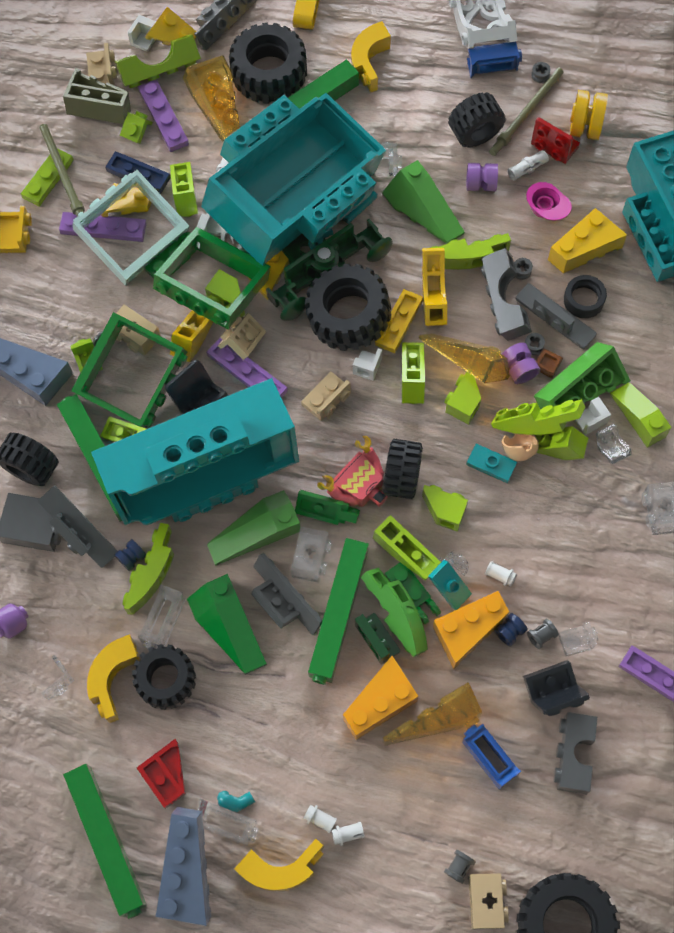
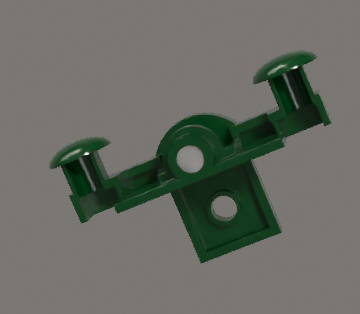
(329, 253)

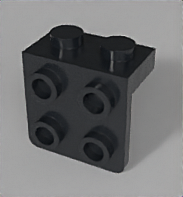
(193, 388)
(554, 689)

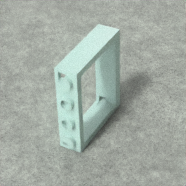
(112, 195)

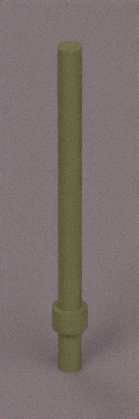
(505, 136)
(76, 205)

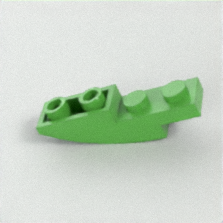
(403, 615)

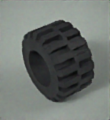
(476, 120)
(27, 459)
(402, 469)
(150, 663)

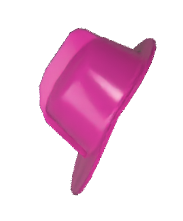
(548, 201)

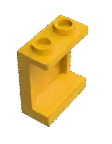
(14, 231)

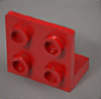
(553, 141)

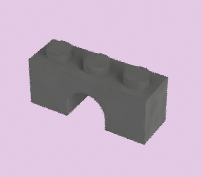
(571, 774)

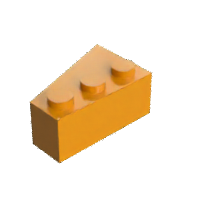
(468, 626)
(380, 700)

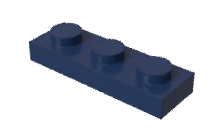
(123, 165)

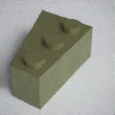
(95, 99)

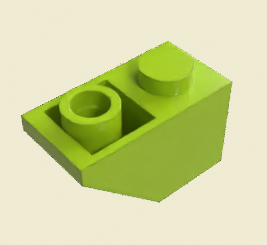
(223, 289)
(465, 400)
(563, 445)
(445, 507)

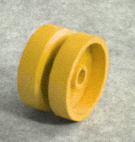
(586, 114)

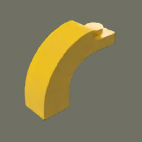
(366, 45)
(434, 286)
(104, 668)
(283, 878)

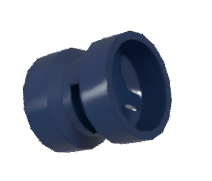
(128, 556)
(511, 629)

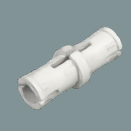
(528, 165)

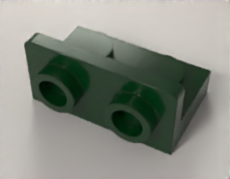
(376, 637)

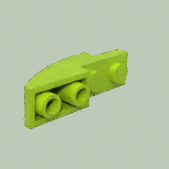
(463, 256)
(532, 420)
(148, 578)

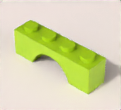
(182, 52)

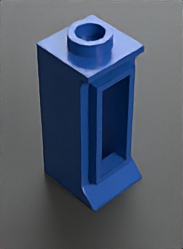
(494, 58)
(505, 776)

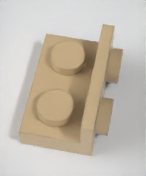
(101, 66)
(243, 335)
(326, 396)

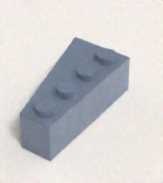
(33, 371)
(184, 875)

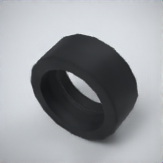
(589, 282)

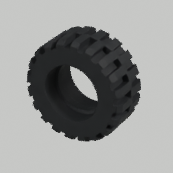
(268, 42)
(341, 283)
(567, 887)

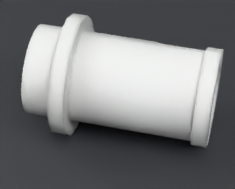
(501, 574)
(319, 818)
(347, 833)

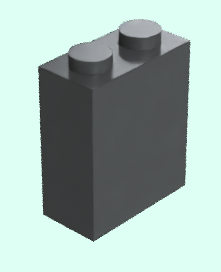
(27, 524)

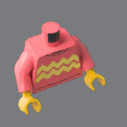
(358, 479)

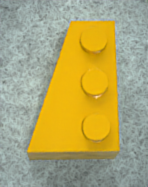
(585, 241)

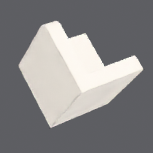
(138, 32)
(367, 364)
(593, 417)

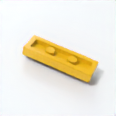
(400, 321)

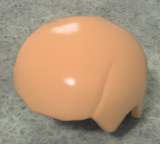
(520, 447)

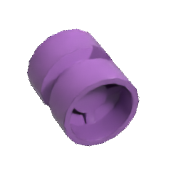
(482, 177)
(520, 363)

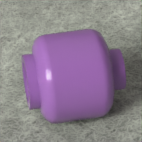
(12, 620)

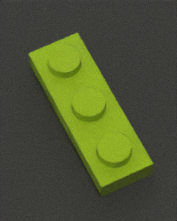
(45, 179)

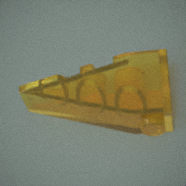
(213, 92)
(478, 360)
(453, 713)

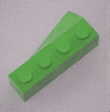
(586, 378)

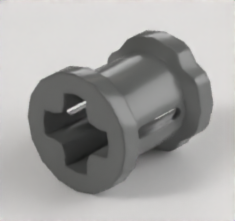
(542, 633)
(459, 866)

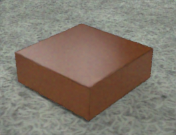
(548, 362)

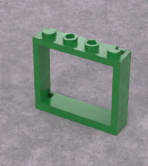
(223, 253)
(101, 352)

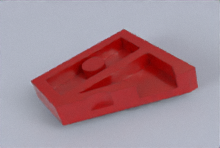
(165, 774)

